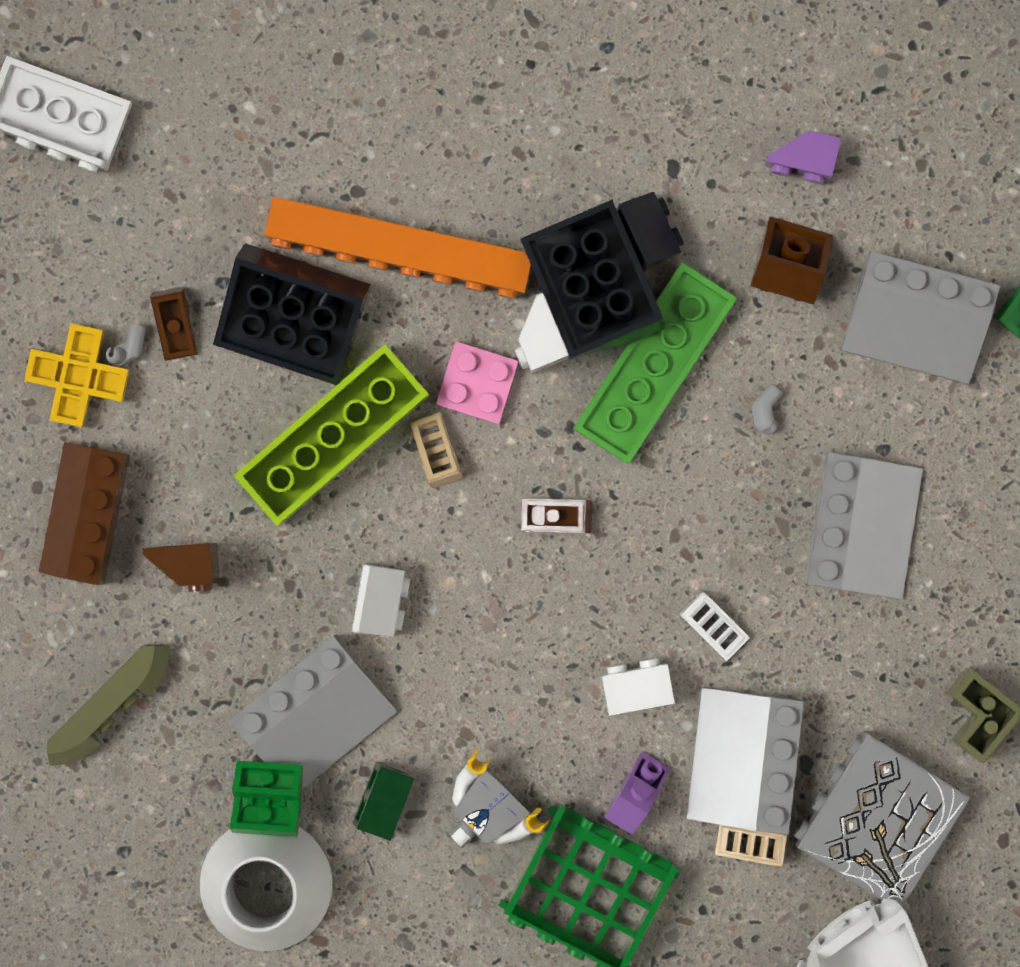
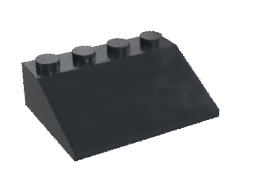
(593, 281)
(290, 314)

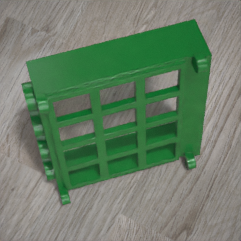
(613, 845)

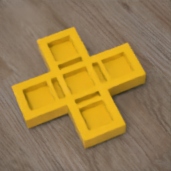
(76, 375)

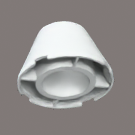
(302, 862)

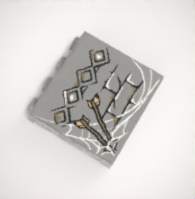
(880, 819)

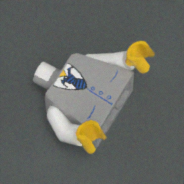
(489, 808)

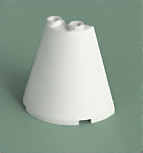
(867, 938)

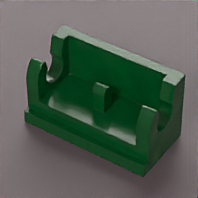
(383, 801)

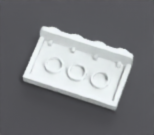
(60, 115)

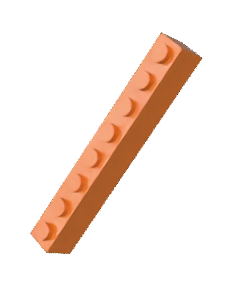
(397, 246)

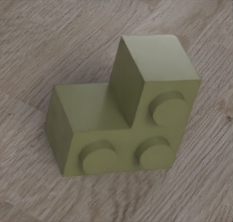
(990, 716)

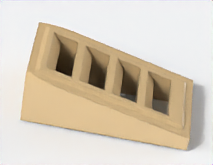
(446, 476)
(762, 857)

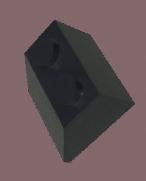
(649, 230)

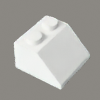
(540, 339)
(380, 600)

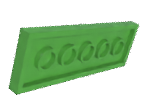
(655, 365)

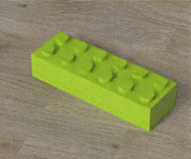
(331, 435)

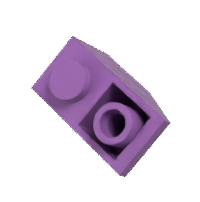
(808, 155)
(637, 793)

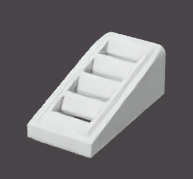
(691, 610)

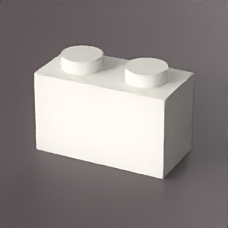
(637, 687)

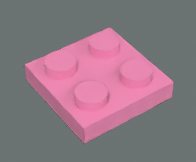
(477, 382)

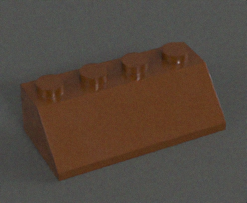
(84, 514)

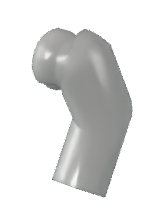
(128, 350)
(762, 410)

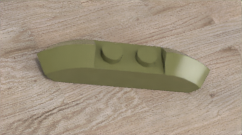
(77, 736)

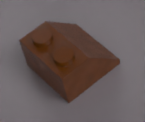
(792, 260)
(187, 564)

